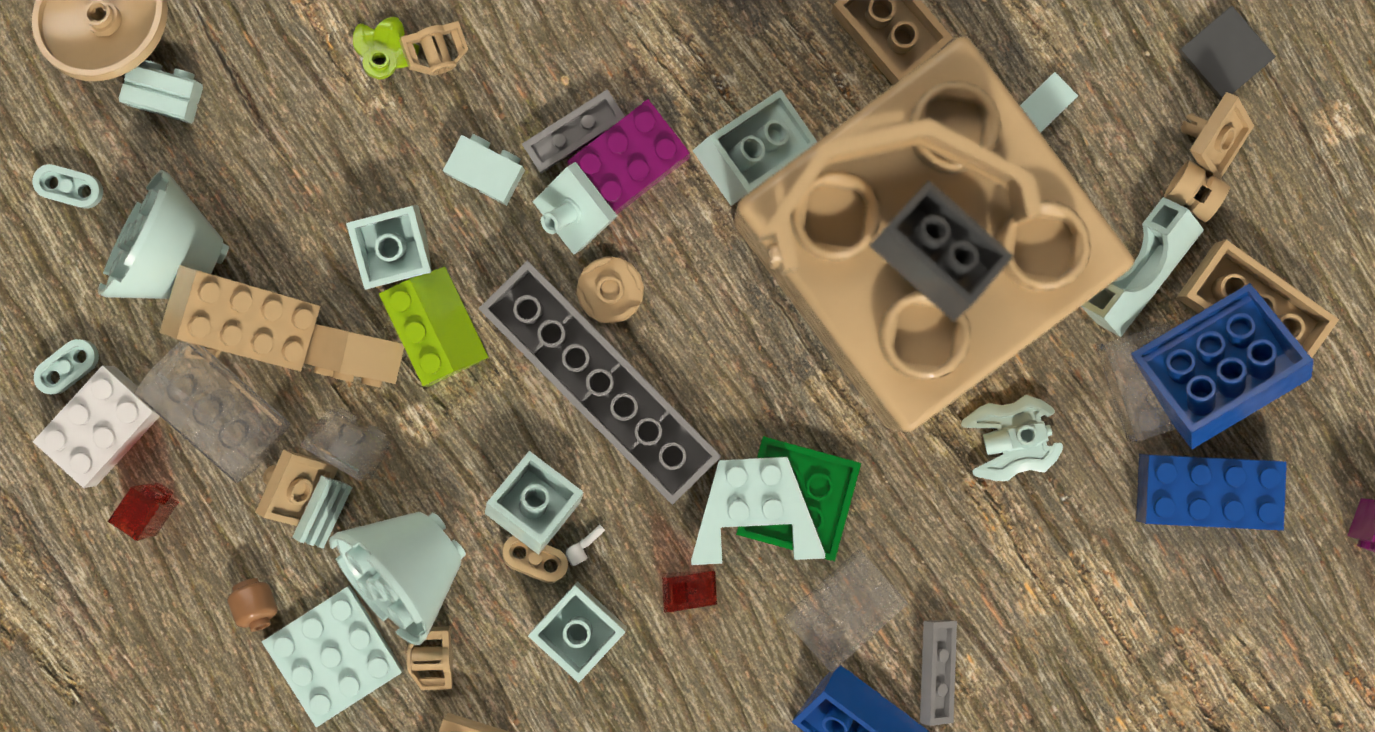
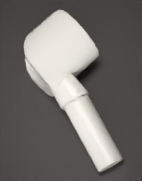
(576, 553)

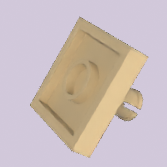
(1219, 136)
(291, 486)

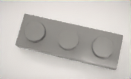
(573, 131)
(938, 672)

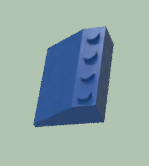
(1223, 365)

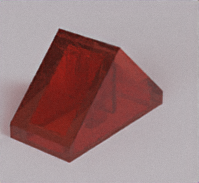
(688, 590)

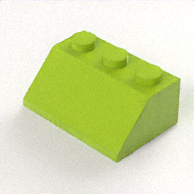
(433, 326)

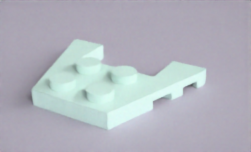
(755, 495)

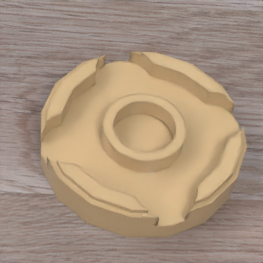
(610, 290)

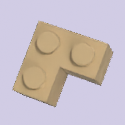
(351, 354)

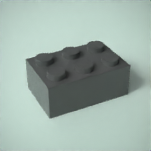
(941, 251)

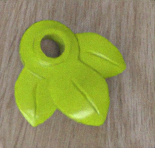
(381, 43)

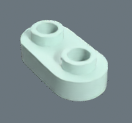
(69, 186)
(67, 365)

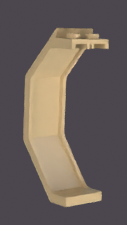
(926, 133)

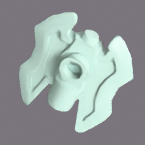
(1018, 436)

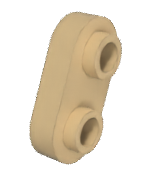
(533, 563)

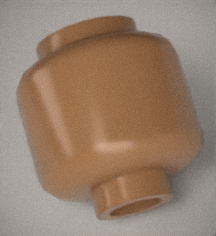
(252, 604)

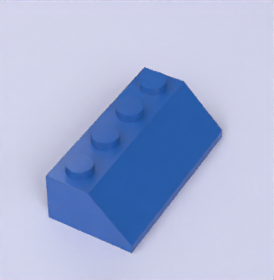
(850, 705)

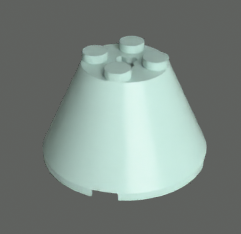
(157, 240)
(401, 569)

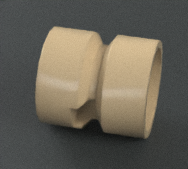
(1187, 184)

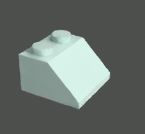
(390, 246)

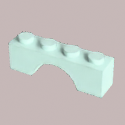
(1167, 238)

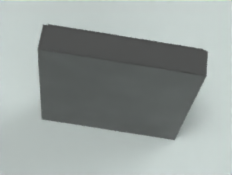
(1226, 53)

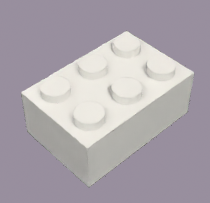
(96, 427)

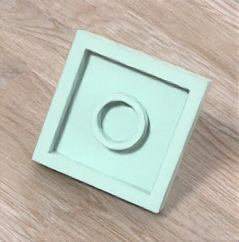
(574, 208)

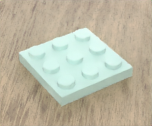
(332, 656)

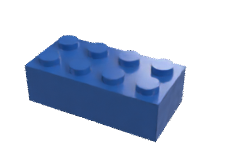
(1211, 492)

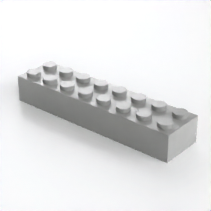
(599, 382)

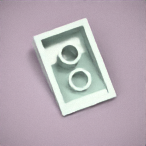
(754, 146)

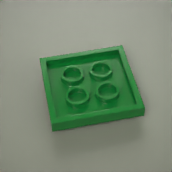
(827, 489)

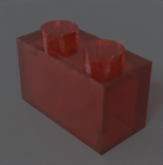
(143, 510)

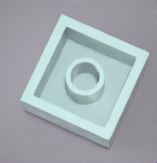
(533, 502)
(578, 632)

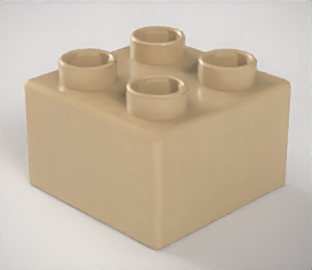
(871, 319)

